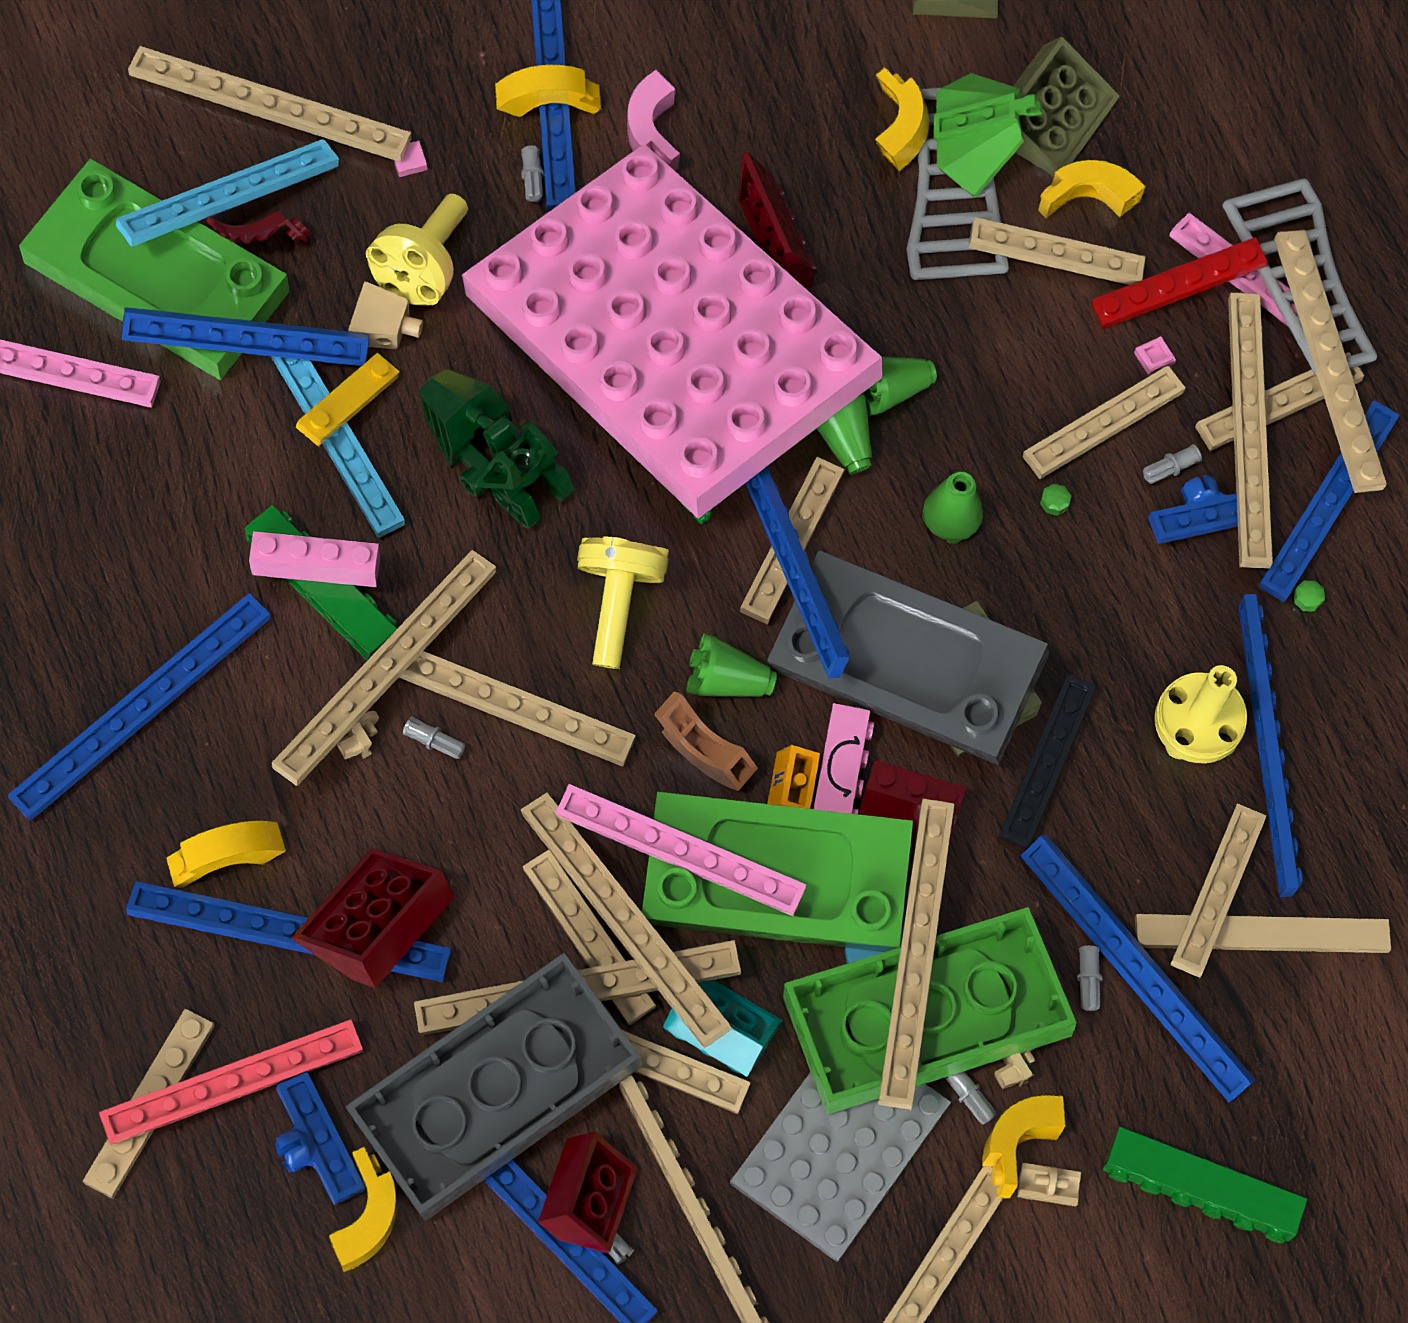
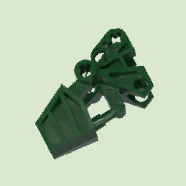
(459, 406)

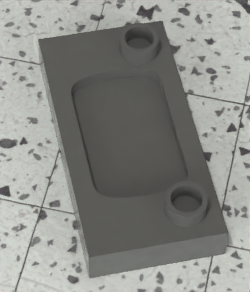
(916, 660)
(494, 1086)

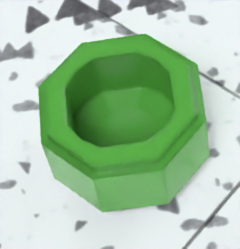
(1055, 499)
(1309, 595)

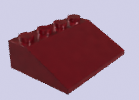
(772, 222)
(375, 916)

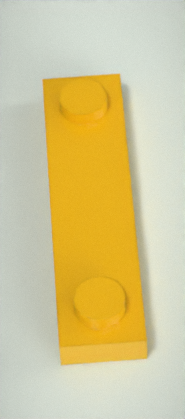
(347, 399)

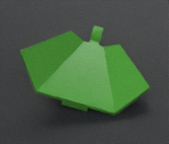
(979, 128)

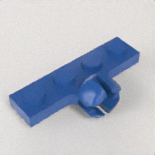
(1203, 512)
(315, 1140)

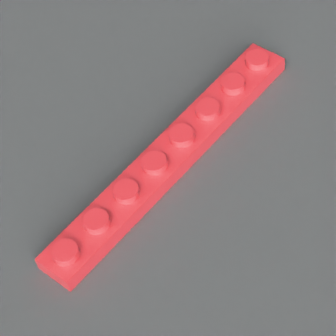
(230, 1082)

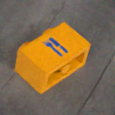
(794, 777)

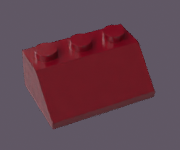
(899, 794)
(588, 1193)

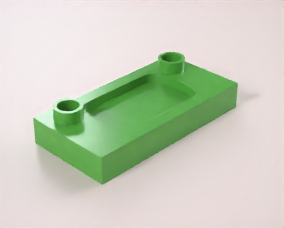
(175, 272)
(848, 861)
(985, 1001)

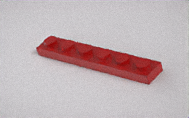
(1179, 283)

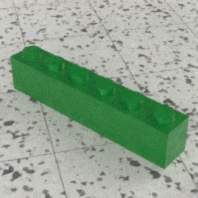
(339, 604)
(1204, 1185)

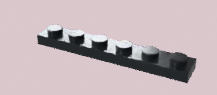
(1047, 762)

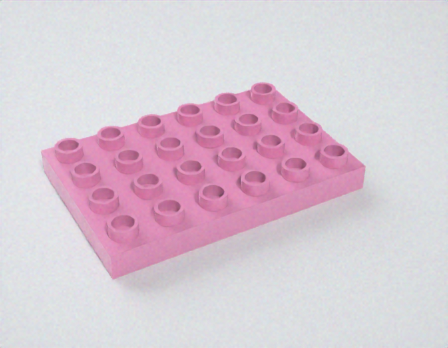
(672, 329)

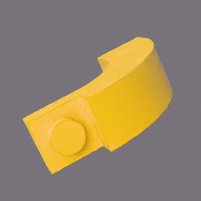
(546, 85)
(910, 129)
(1093, 179)
(224, 846)
(1028, 1119)
(369, 1233)

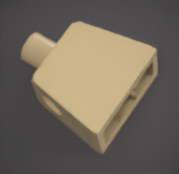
(383, 317)

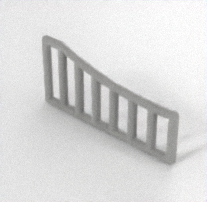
(921, 221)
(1324, 259)

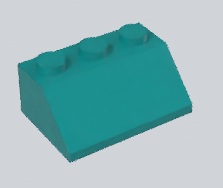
(749, 1034)

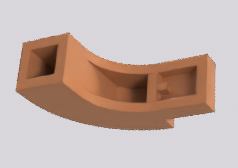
(701, 746)

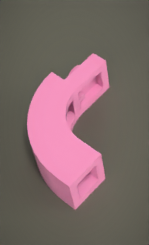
(648, 102)

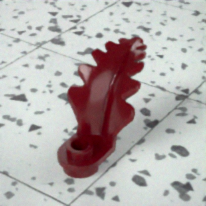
(261, 229)

